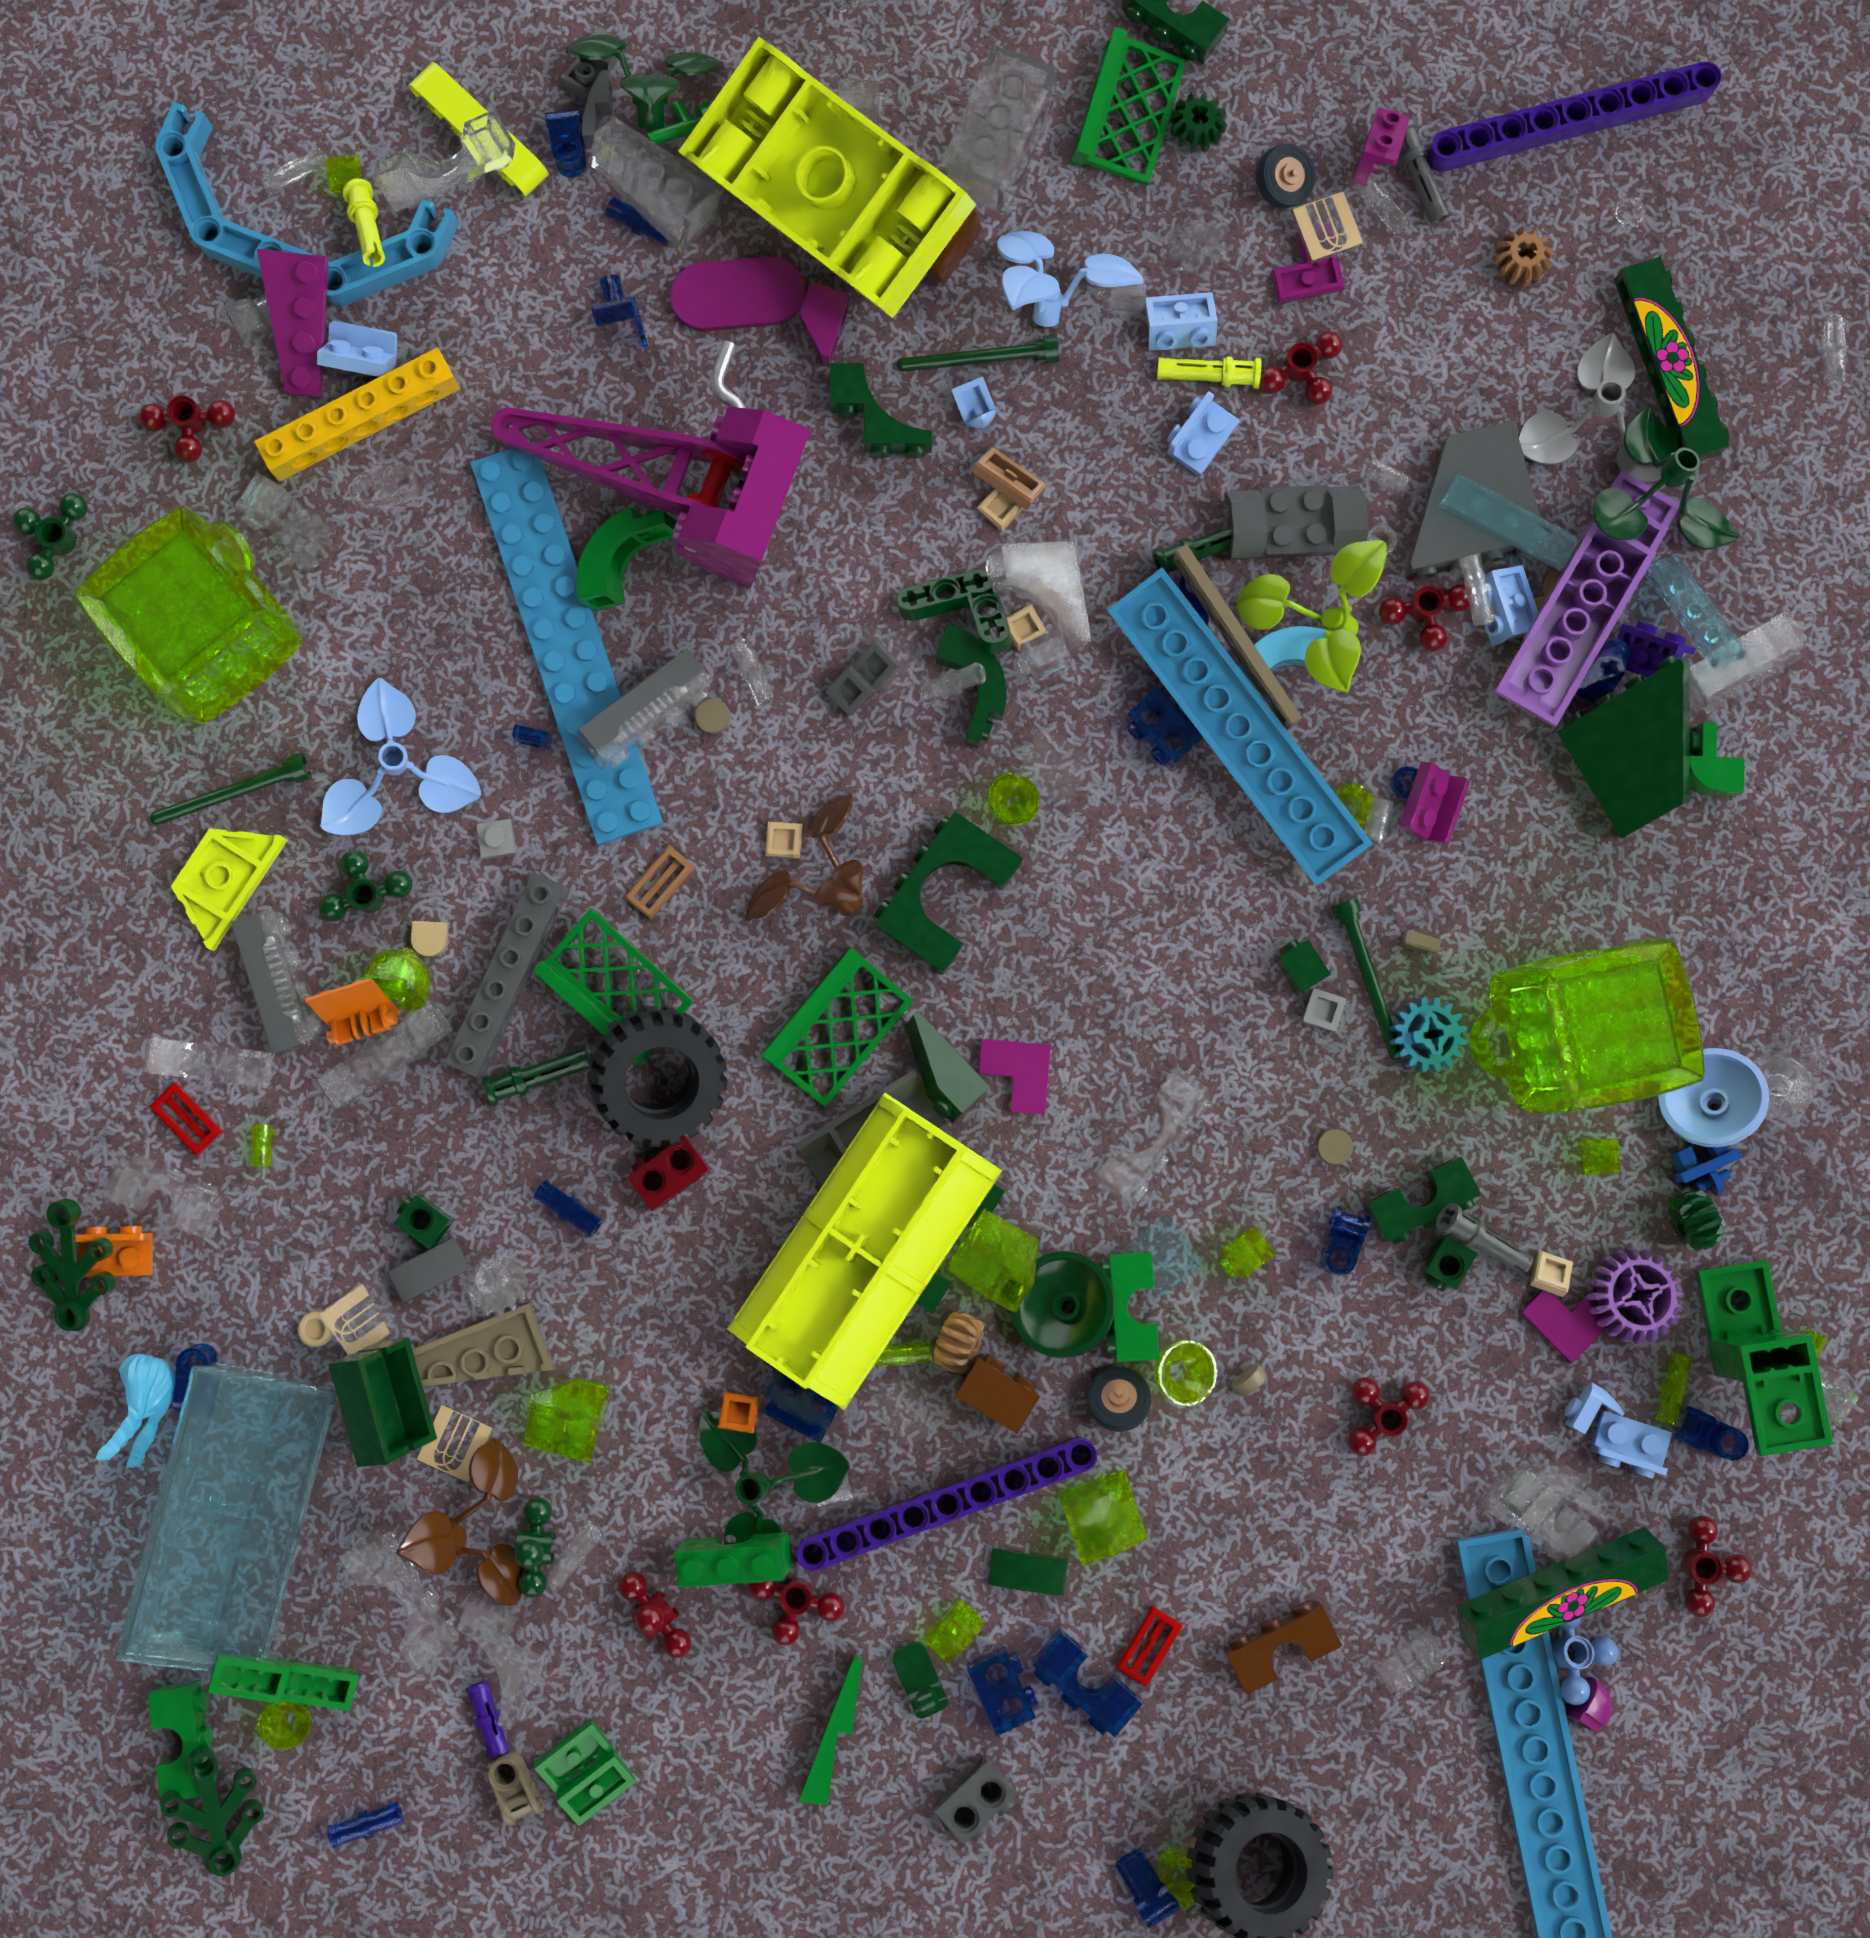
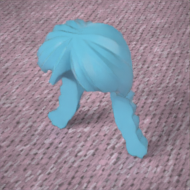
(149, 1393)

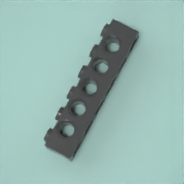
(507, 976)

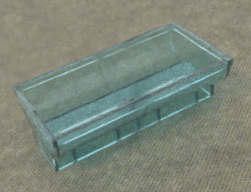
(226, 1518)

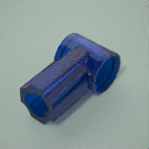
(1149, 1892)

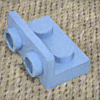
(1181, 321)
(359, 349)
(1201, 435)
(1511, 604)
(1632, 1443)

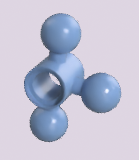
(1601, 1650)

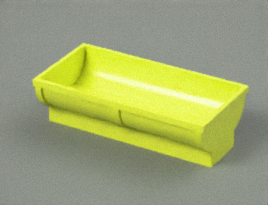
(863, 1252)

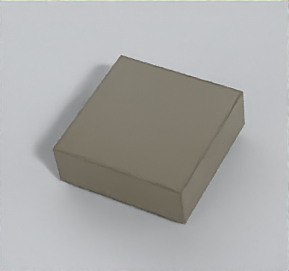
(1419, 942)

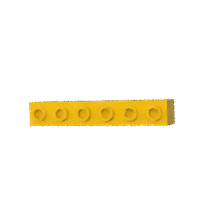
(357, 415)

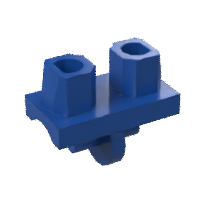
(1689, 1168)

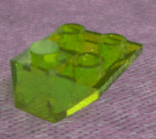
(997, 1260)
(567, 1419)
(1102, 1517)

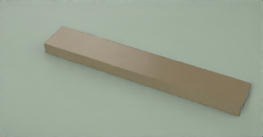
(1236, 637)

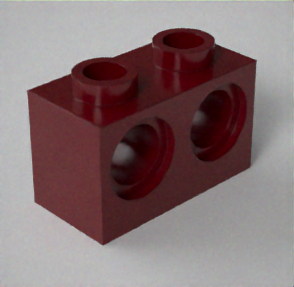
(673, 1179)

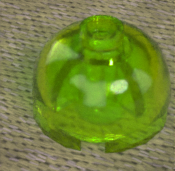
(400, 975)

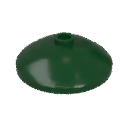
(1059, 1280)

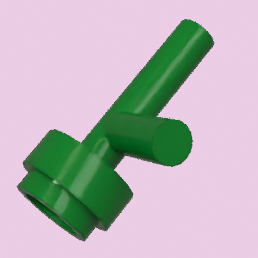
(683, 128)

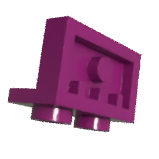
(1382, 143)
(1434, 804)

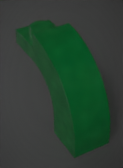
(960, 650)

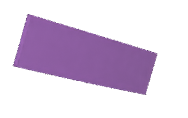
(1583, 609)

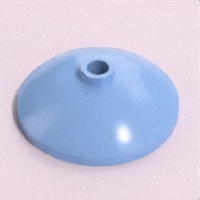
(1729, 1082)

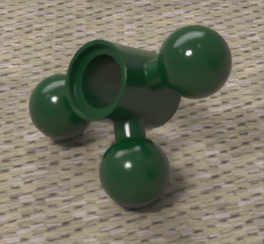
(28, 522)
(355, 865)
(534, 1547)

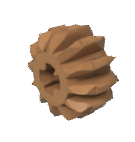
(1526, 268)
(958, 1342)

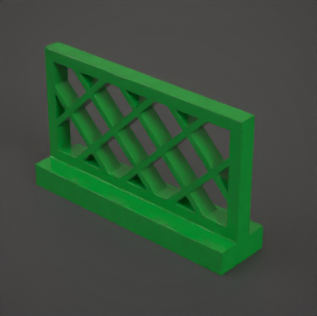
(1100, 100)
(587, 1002)
(813, 1007)

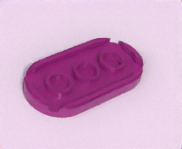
(737, 293)

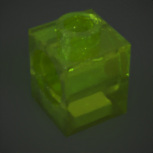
(1358, 795)
(1245, 1254)
(1169, 1861)

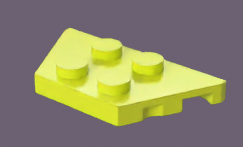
(223, 878)

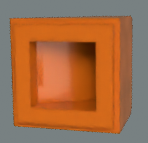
(739, 1412)

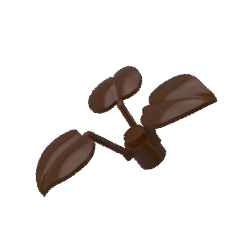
(839, 889)
(437, 1539)

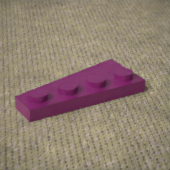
(297, 310)

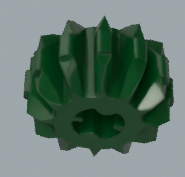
(1198, 134)
(1696, 1220)

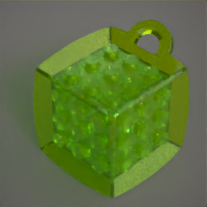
(189, 614)
(1594, 1028)

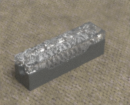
(645, 709)
(276, 981)

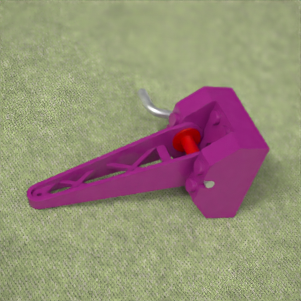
(744, 441)

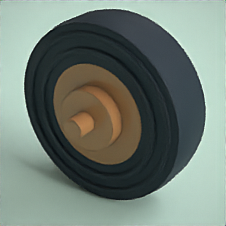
(1285, 175)
(1119, 1399)

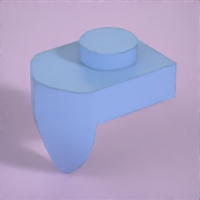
(975, 403)
(1583, 1409)

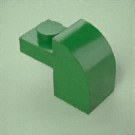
(1710, 773)

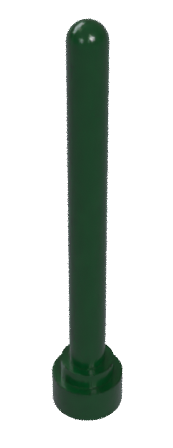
(1044, 349)
(291, 770)
(1349, 915)

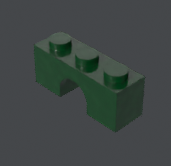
(1193, 33)
(1396, 1217)

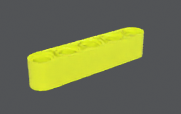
(457, 106)

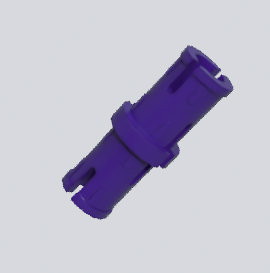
(487, 1719)

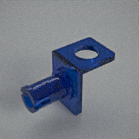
(617, 307)

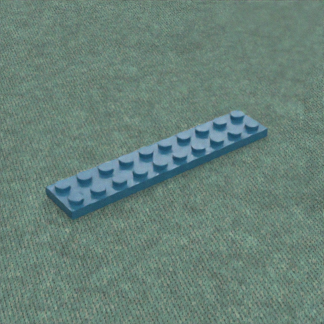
(1240, 727)

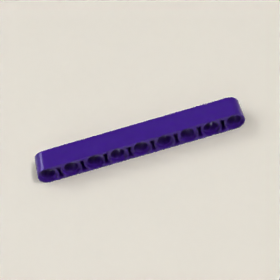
(1584, 106)
(933, 1516)

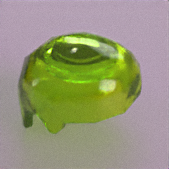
(1023, 809)
(275, 1727)

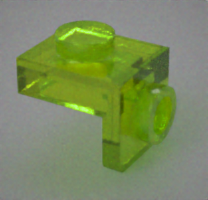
(954, 1631)

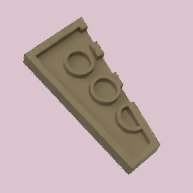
(486, 1350)

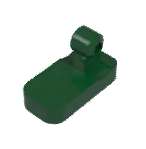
(920, 1679)

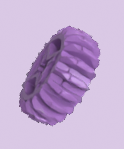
(1629, 1282)

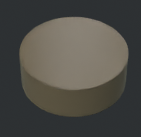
(712, 716)
(1334, 1146)
(1249, 1380)

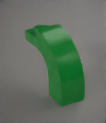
(610, 550)

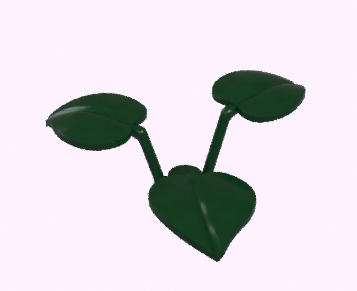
(648, 91)
(1653, 443)
(814, 1467)

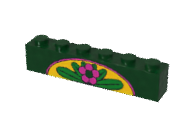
(1671, 358)
(1562, 1593)

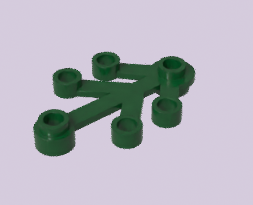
(72, 1309)
(214, 1817)

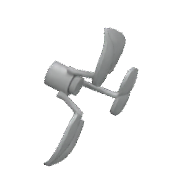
(1608, 372)

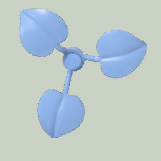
(1025, 285)
(383, 714)

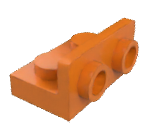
(130, 1255)

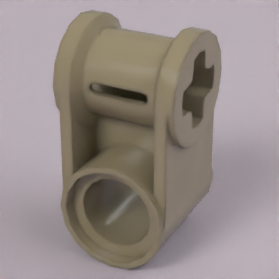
(517, 1794)

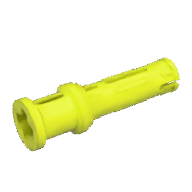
(363, 213)
(1225, 371)

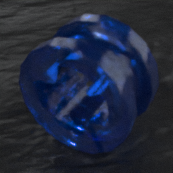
(1397, 787)

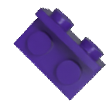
(1650, 648)

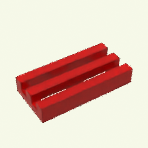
(207, 1139)
(1133, 1671)

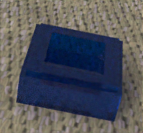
(532, 737)

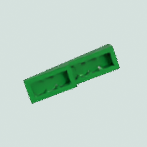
(283, 1681)
(818, 1782)

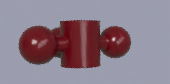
(1318, 389)
(187, 447)
(1433, 636)
(1366, 1392)
(1734, 1567)
(654, 1615)
(786, 1628)

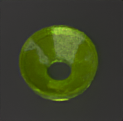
(1199, 1374)

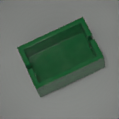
(382, 1402)

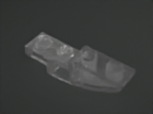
(385, 1056)

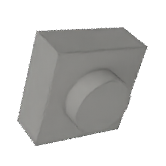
(496, 839)
(1323, 1010)

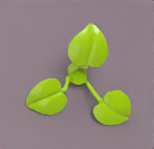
(1336, 655)

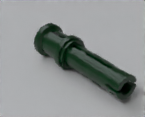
(1161, 556)
(578, 1061)

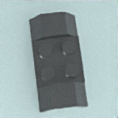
(1295, 521)
(828, 1144)

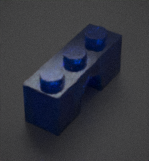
(1108, 1705)

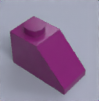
(823, 318)

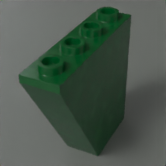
(1637, 746)

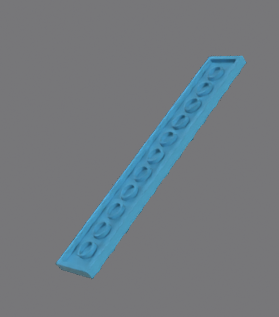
(562, 636)
(1537, 1756)

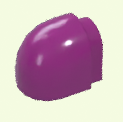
(1595, 1711)

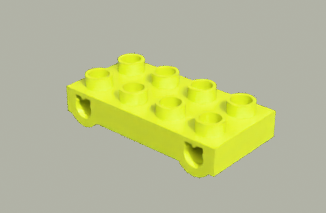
(827, 177)

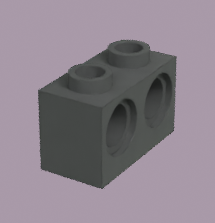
(968, 1794)

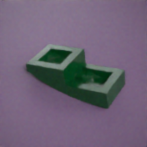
(1028, 1572)

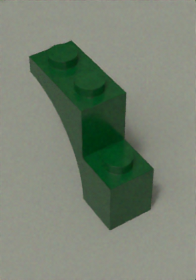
(881, 432)

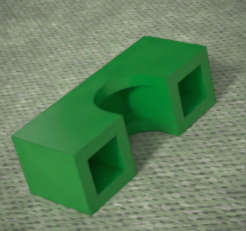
(1131, 1338)
(712, 1563)
(181, 1709)

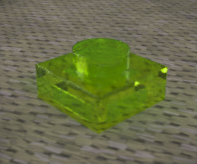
(341, 170)
(1599, 1156)

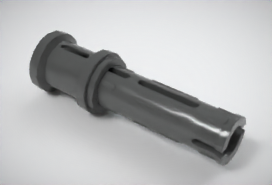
(1414, 158)
(1473, 1233)

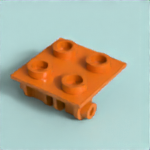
(354, 1010)

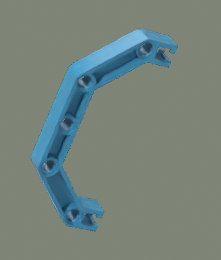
(239, 245)

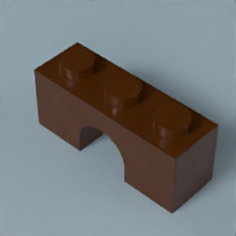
(1253, 1654)

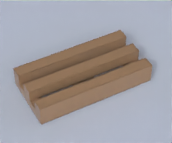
(1009, 478)
(679, 859)

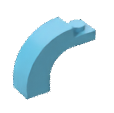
(1286, 647)

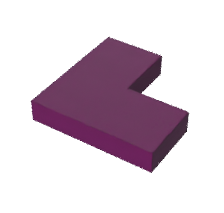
(1307, 279)
(1026, 1064)
(1564, 1329)

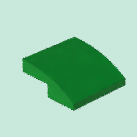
(594, 1785)

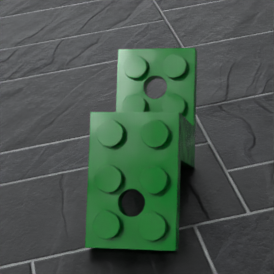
(1769, 1361)

